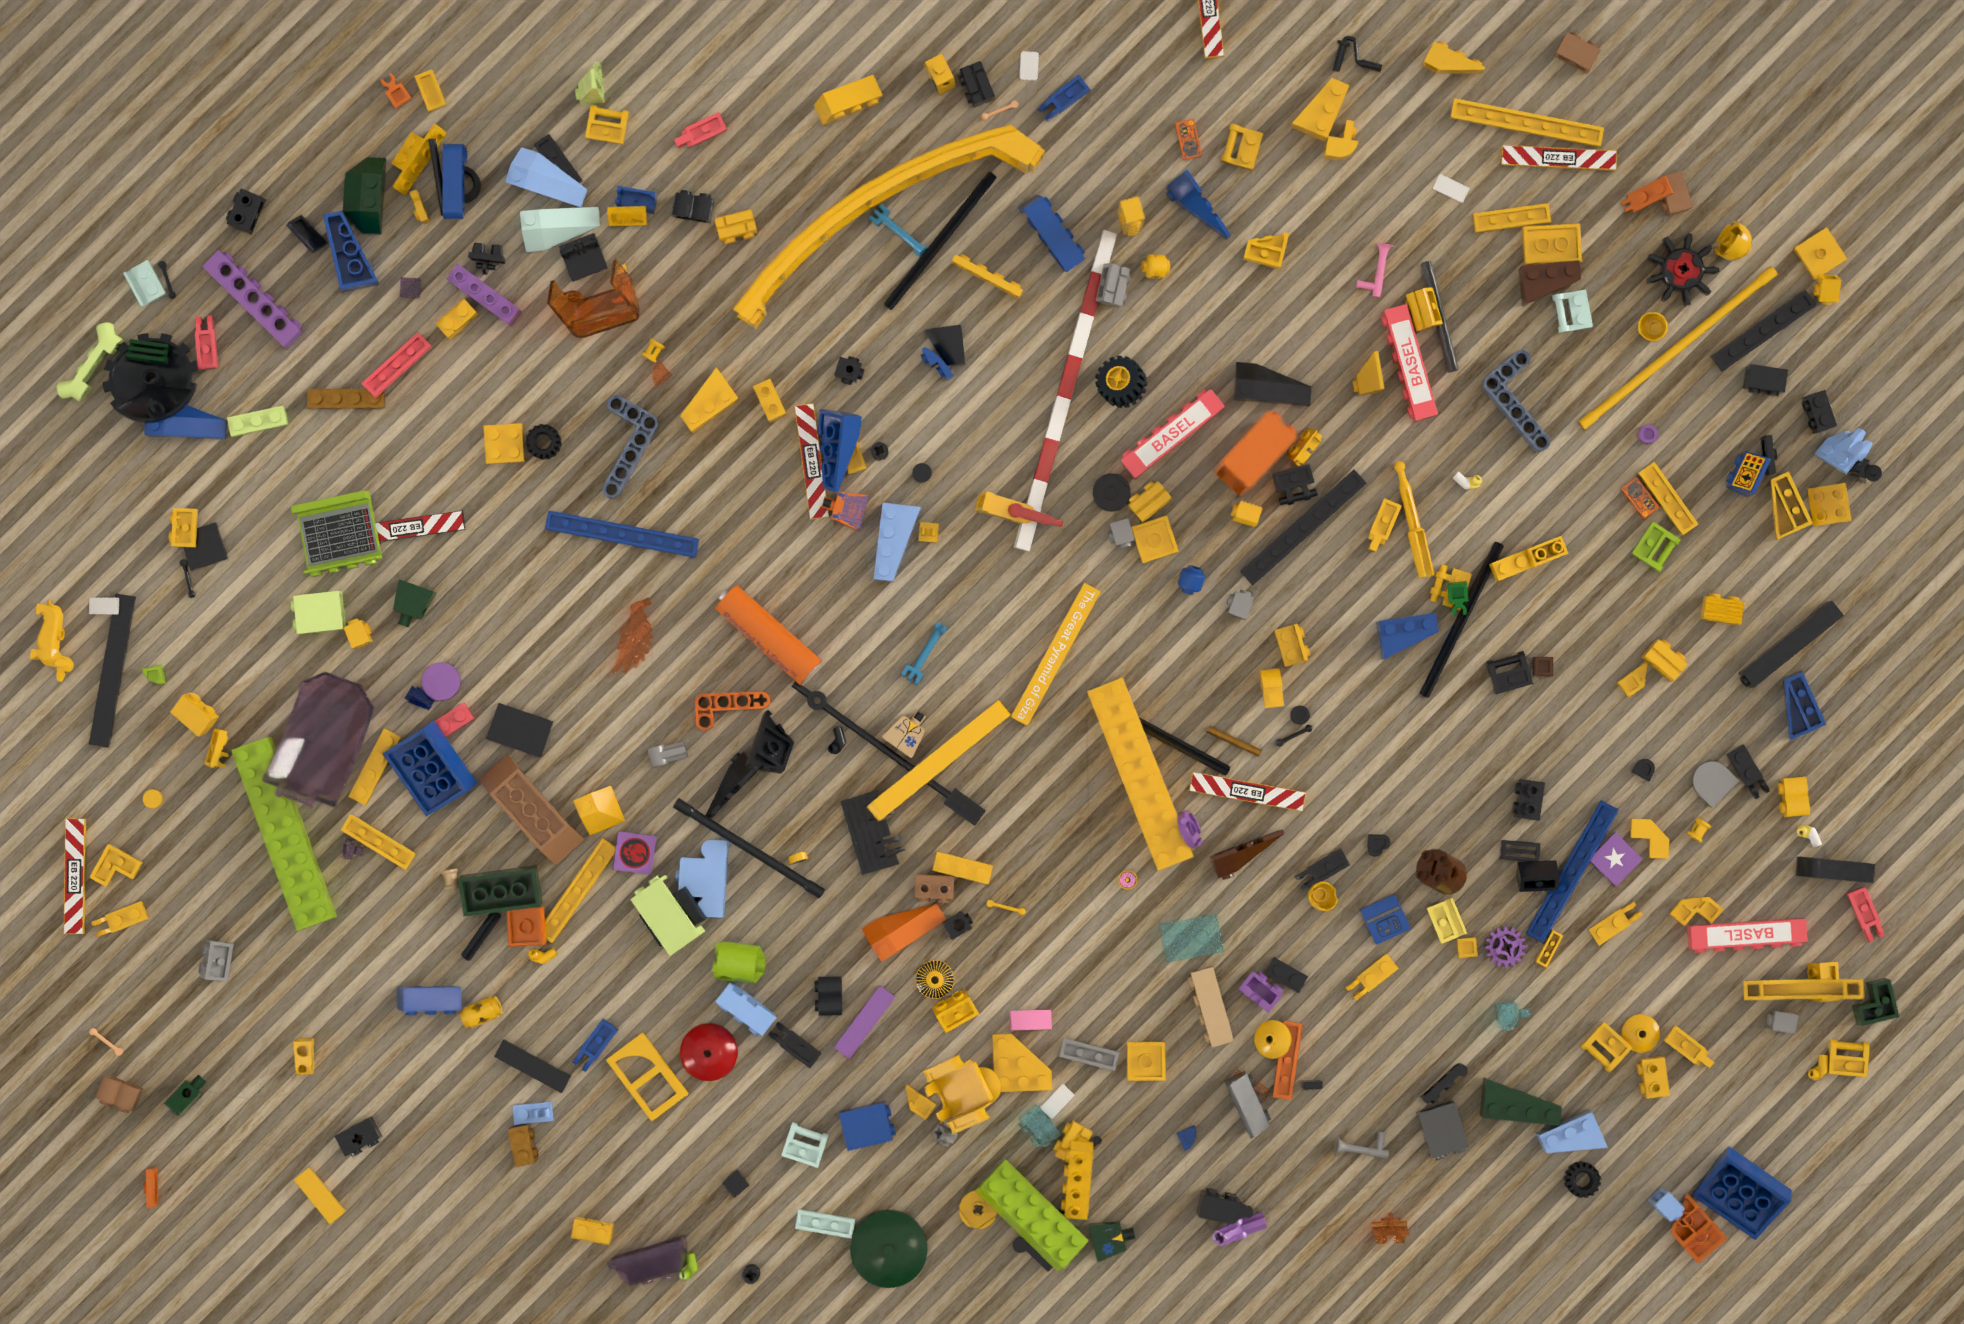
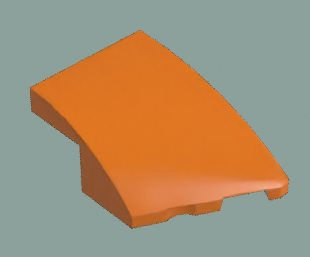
(1697, 1231)

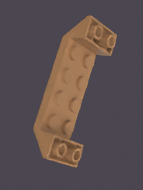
(531, 810)

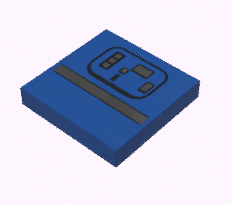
(1385, 919)

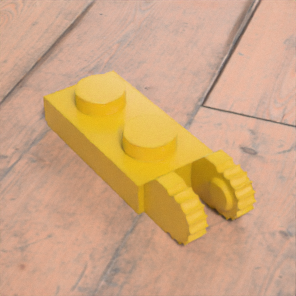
(122, 918)
(1613, 924)
(1373, 975)

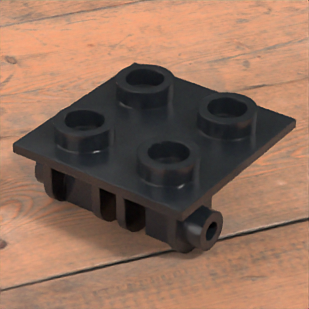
(583, 257)

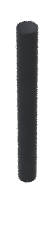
(437, 171)

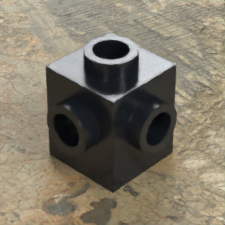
(845, 364)

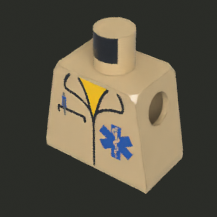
(906, 733)

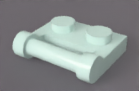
(1578, 310)
(803, 1151)

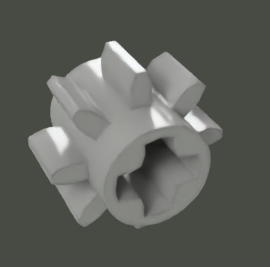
(944, 1135)

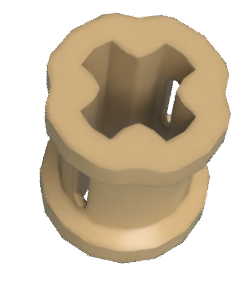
(450, 879)

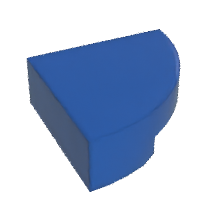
(1187, 1137)

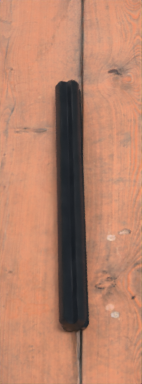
(1184, 747)

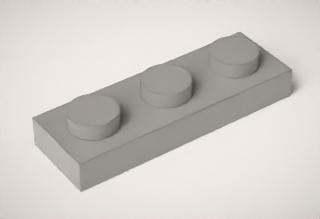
(1089, 1054)

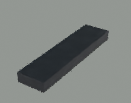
(532, 1066)

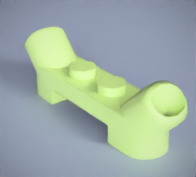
(78, 386)

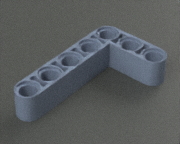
(1513, 403)
(631, 446)

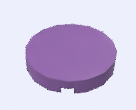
(441, 681)
(1189, 829)

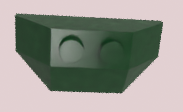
(365, 195)

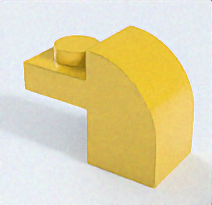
(1343, 147)
(1271, 687)

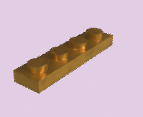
(344, 399)

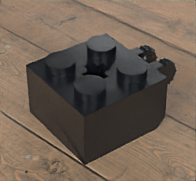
(1222, 1207)

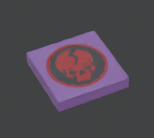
(634, 852)

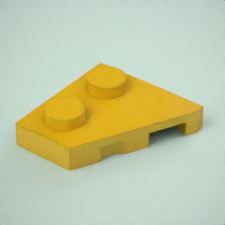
(1267, 251)

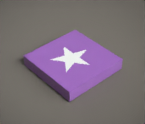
(1615, 859)

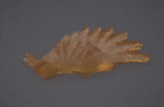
(634, 637)

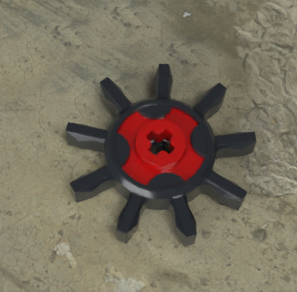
(1691, 263)

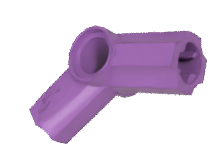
(1239, 1230)

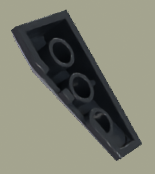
(1264, 385)
(733, 781)

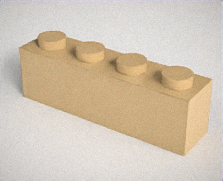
(1211, 1006)

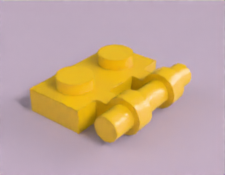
(1456, 576)

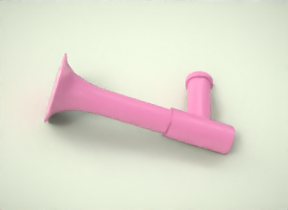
(1378, 282)

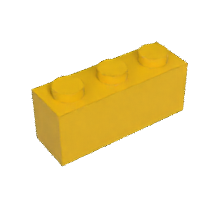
(962, 867)

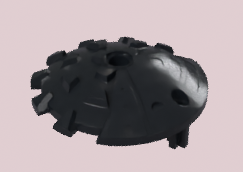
(154, 400)

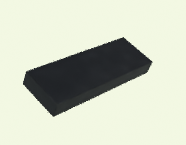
(552, 152)

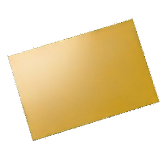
(1551, 243)

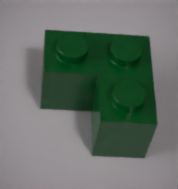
(1881, 1004)

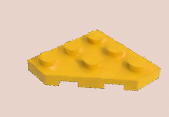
(1018, 1066)

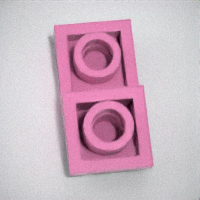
(1030, 1020)

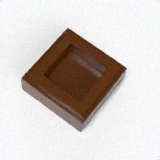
(1542, 666)

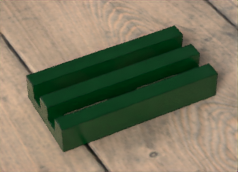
(138, 343)

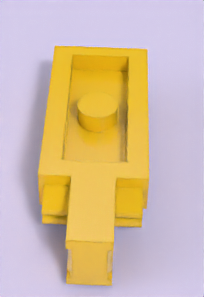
(1383, 523)
(1687, 1047)

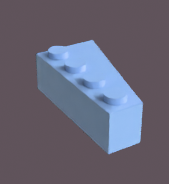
(894, 534)

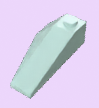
(554, 226)

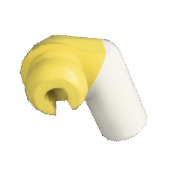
(1469, 482)
(1810, 833)

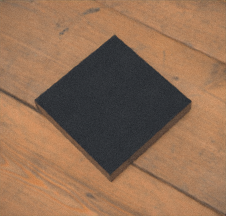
(208, 548)

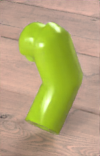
(690, 1268)

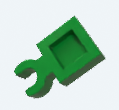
(1457, 594)

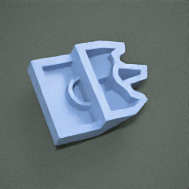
(1844, 450)

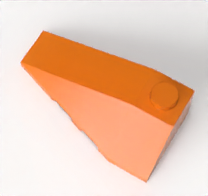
(896, 931)

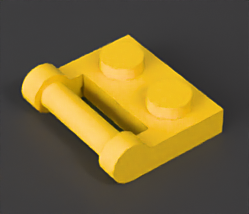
(606, 131)
(1248, 147)
(1611, 1042)
(1848, 1064)

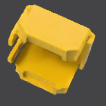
(961, 1092)

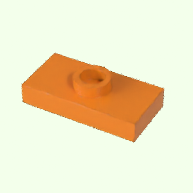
(150, 1187)

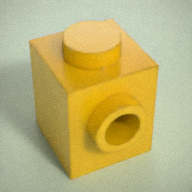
(1827, 289)
(358, 633)

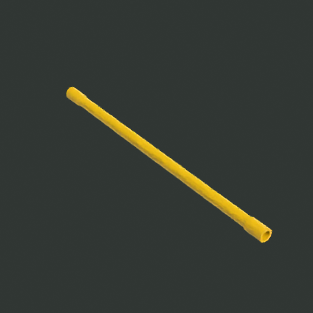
(1760, 281)

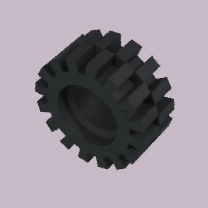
(535, 433)
(1593, 1183)

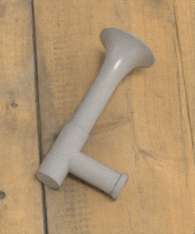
(1340, 1146)

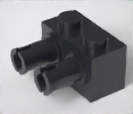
(1529, 799)

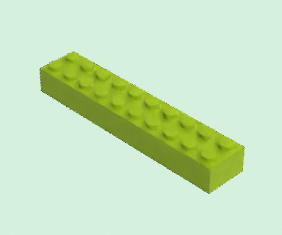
(284, 838)

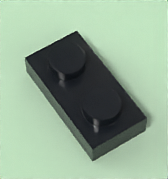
(1286, 975)

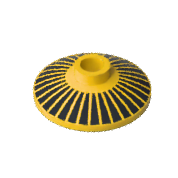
(937, 969)

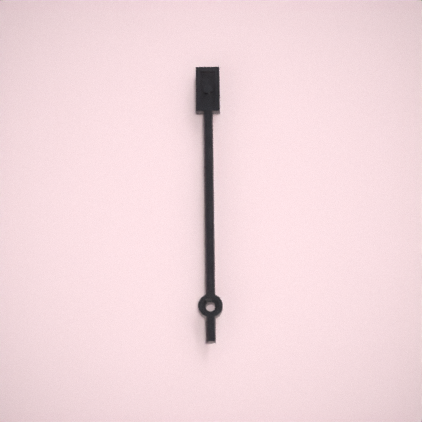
(956, 800)

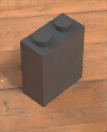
(1442, 1130)

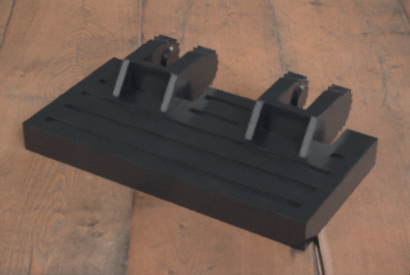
(868, 834)

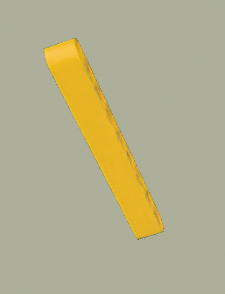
(938, 760)

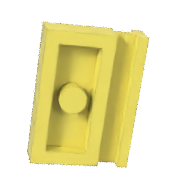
(1446, 920)

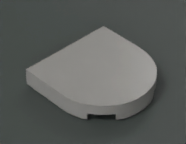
(1713, 782)

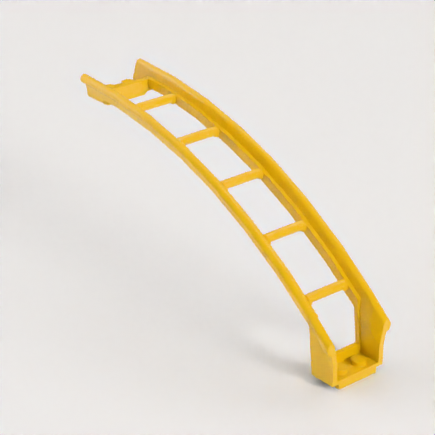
(1002, 142)

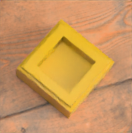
(1467, 947)

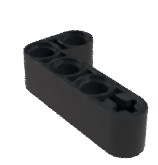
(1835, 869)

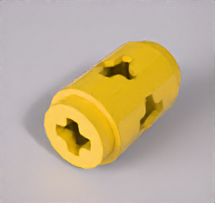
(489, 1010)

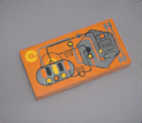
(1188, 139)
(1639, 498)

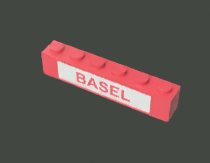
(1409, 362)
(1172, 434)
(1747, 934)

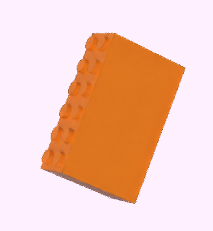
(1255, 453)

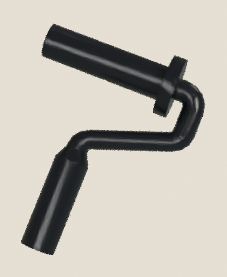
(1341, 51)

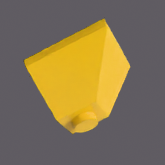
(1369, 378)
(599, 810)

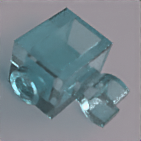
(1508, 1015)

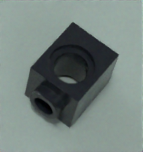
(953, 933)

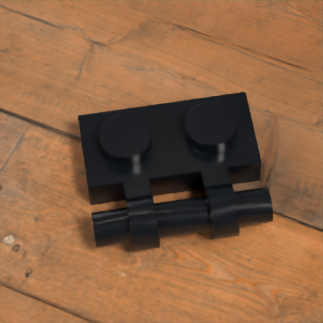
(1294, 478)

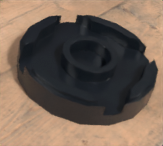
(1111, 492)

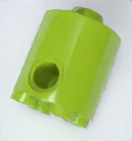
(738, 962)

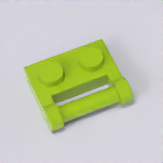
(1650, 543)

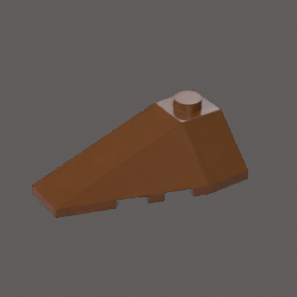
(1233, 859)

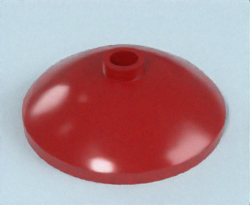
(712, 1038)

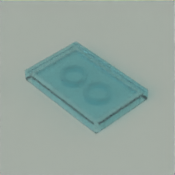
(1191, 938)

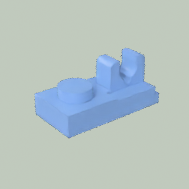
(533, 1113)

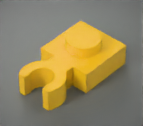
(420, 211)

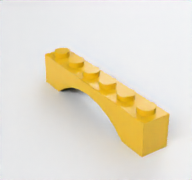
(1804, 989)

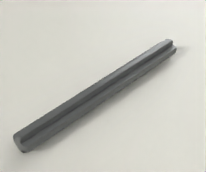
(1443, 331)

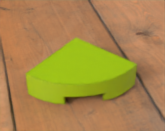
(155, 674)

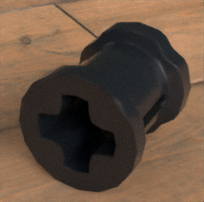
(878, 445)
(755, 1269)

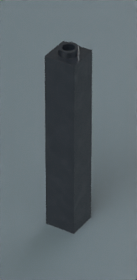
(1790, 644)

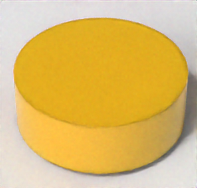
(153, 798)

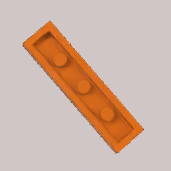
(1287, 1064)

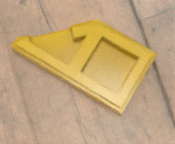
(1634, 680)

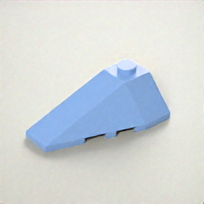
(538, 174)

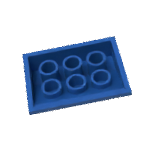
(430, 768)
(1742, 1193)

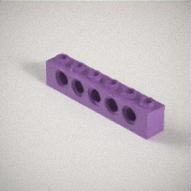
(216, 266)

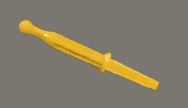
(1416, 533)

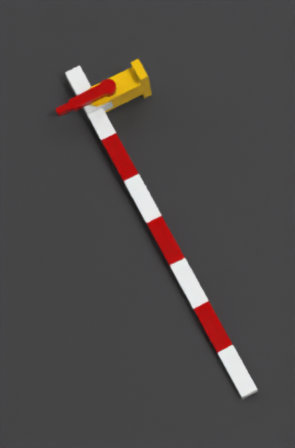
(1030, 513)

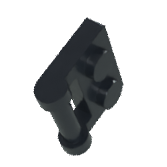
(1510, 679)

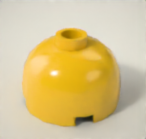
(1734, 242)

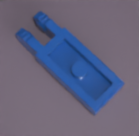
(1065, 97)
(596, 1043)

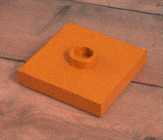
(526, 927)

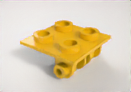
(1829, 504)

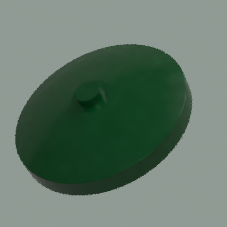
(888, 1248)

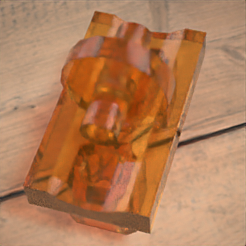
(1390, 1227)

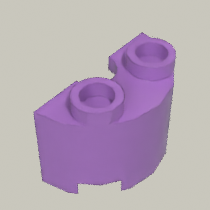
(1260, 991)

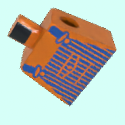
(847, 509)

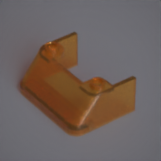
(598, 312)

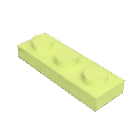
(257, 421)

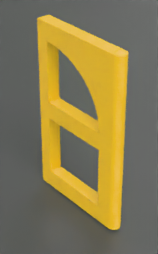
(643, 1047)

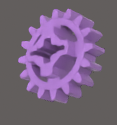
(1493, 951)

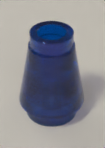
(418, 698)

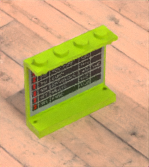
(338, 532)

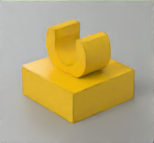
(928, 532)

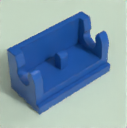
(636, 197)

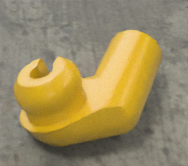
(542, 957)
(1820, 1070)

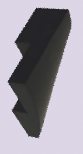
(948, 343)

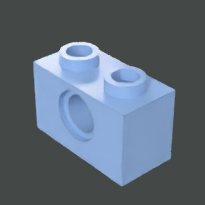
(1666, 1205)

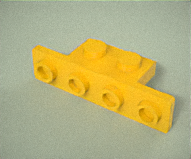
(414, 157)

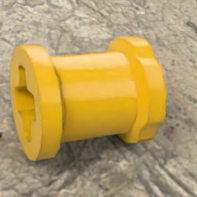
(647, 354)
(1698, 830)

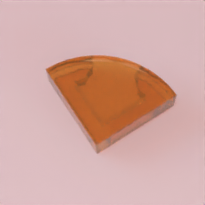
(660, 373)

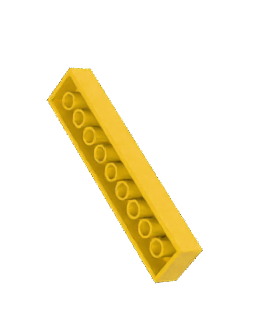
(1139, 773)

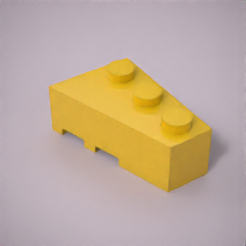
(848, 99)
(709, 402)
(1787, 506)

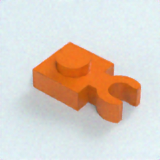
(397, 93)

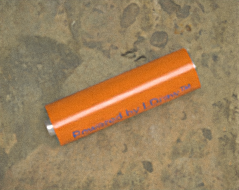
(768, 634)

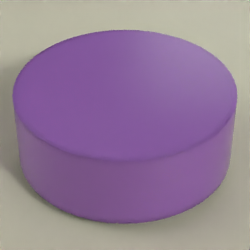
(1647, 434)

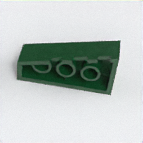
(1515, 1105)

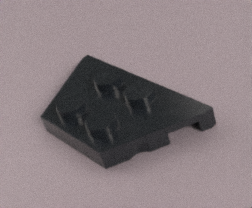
(770, 747)

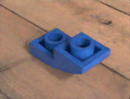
(933, 359)

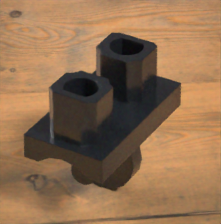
(478, 255)
(1866, 470)

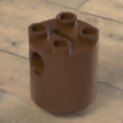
(1441, 871)

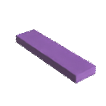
(864, 1022)

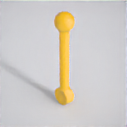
(990, 903)

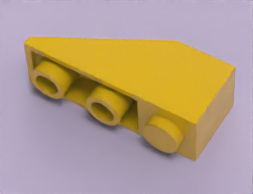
(1446, 61)

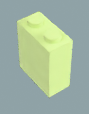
(318, 612)

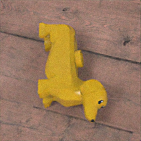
(49, 640)

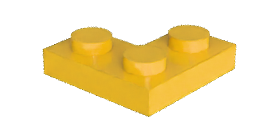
(114, 860)

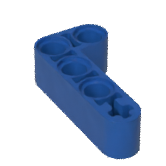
(453, 180)

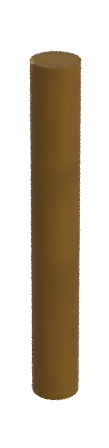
(1234, 741)

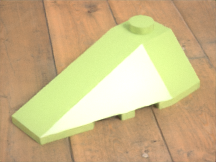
(591, 86)

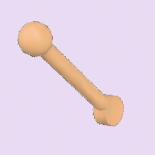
(1014, 104)
(118, 1051)

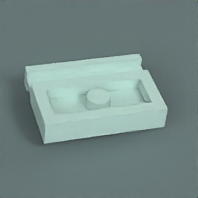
(145, 283)

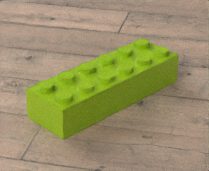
(1031, 1215)

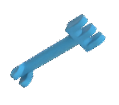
(918, 248)
(939, 629)

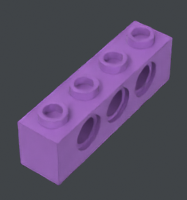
(484, 295)

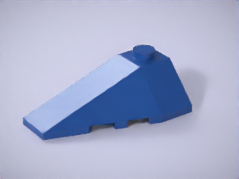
(1187, 195)
(188, 424)
(839, 438)

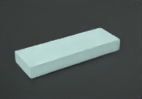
(825, 1223)

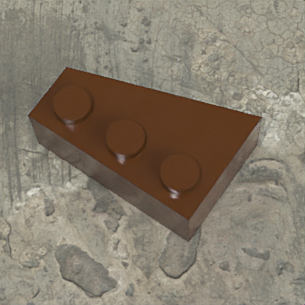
(1547, 278)

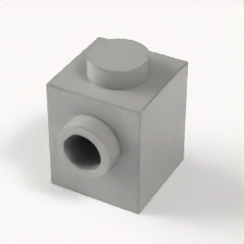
(1121, 533)
(1240, 604)

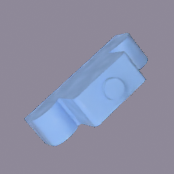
(706, 877)

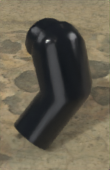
(839, 741)

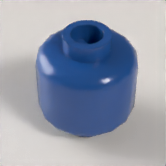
(1191, 579)

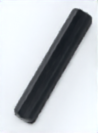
(480, 935)

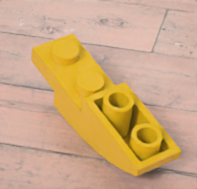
(1528, 558)

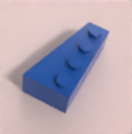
(1052, 232)
(349, 260)

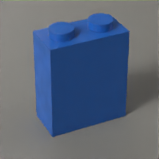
(867, 1125)

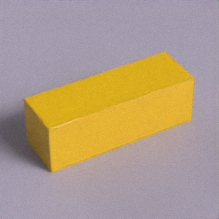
(1548, 948)

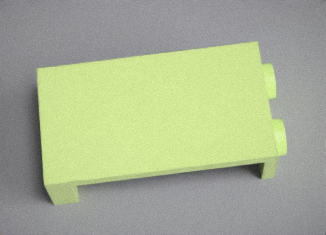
(665, 915)

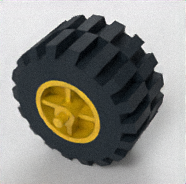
(1121, 381)

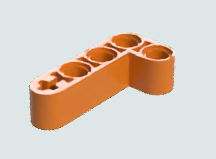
(732, 705)

